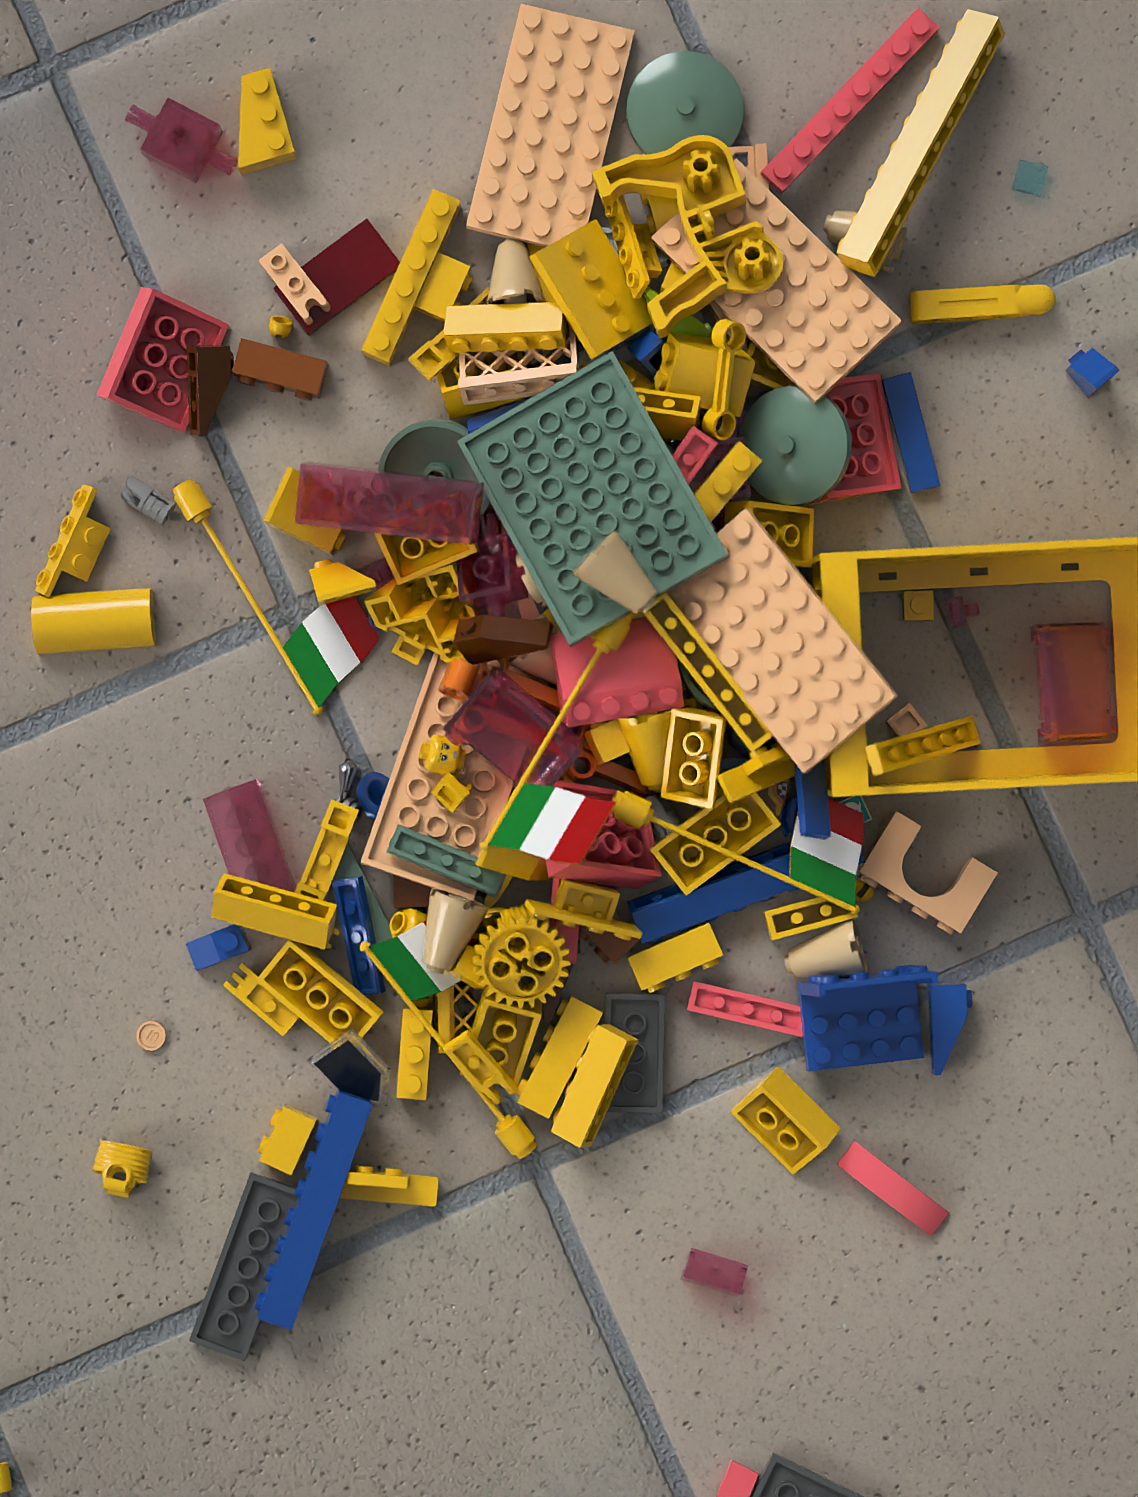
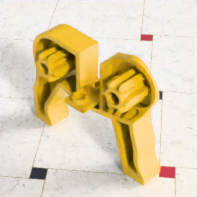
(706, 184)

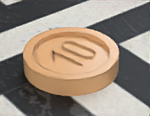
(151, 1035)

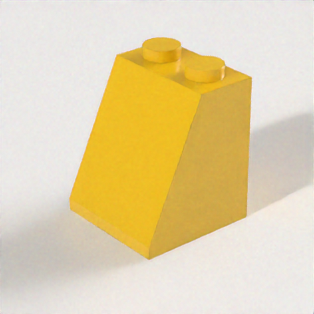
(691, 369)
(283, 512)

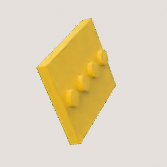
(591, 288)

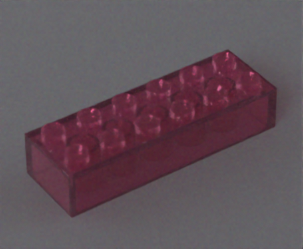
(389, 502)

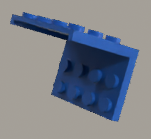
(862, 1017)

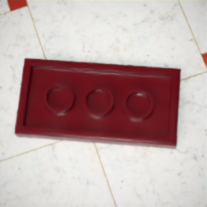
(346, 272)

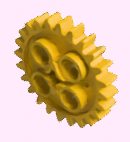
(536, 939)

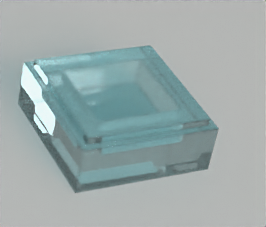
(1030, 178)

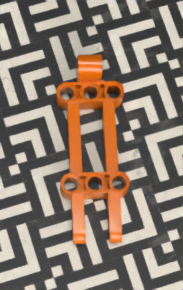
(463, 677)

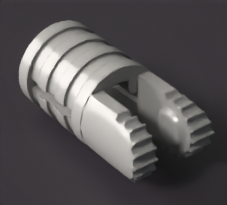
(147, 500)
(665, 811)

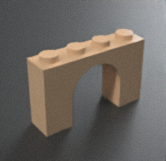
(950, 908)

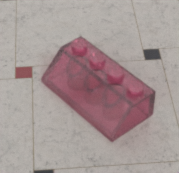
(249, 836)

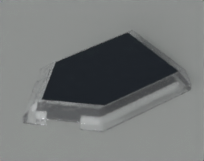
(353, 1068)

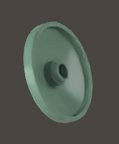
(683, 98)
(799, 443)
(430, 450)

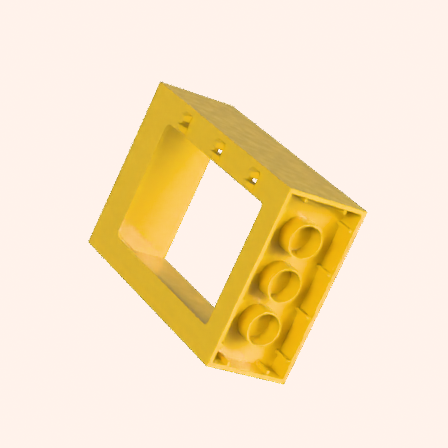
(844, 575)

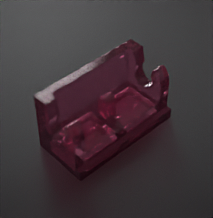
(714, 1272)

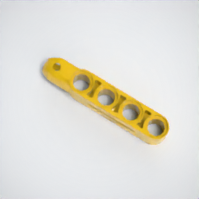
(980, 303)

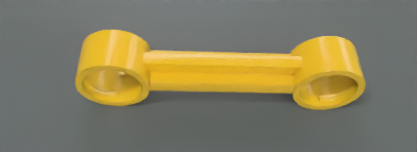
(723, 379)

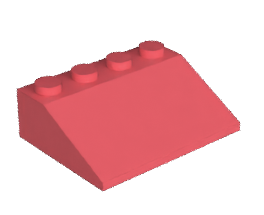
(151, 357)
(873, 456)
(622, 684)
(617, 855)

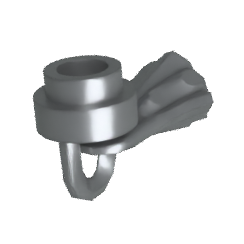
(347, 775)

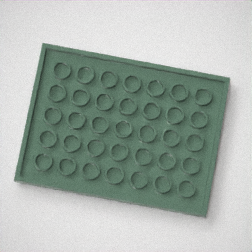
(574, 472)

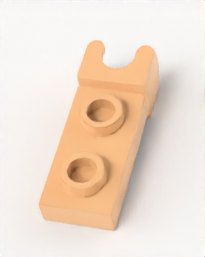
(293, 282)

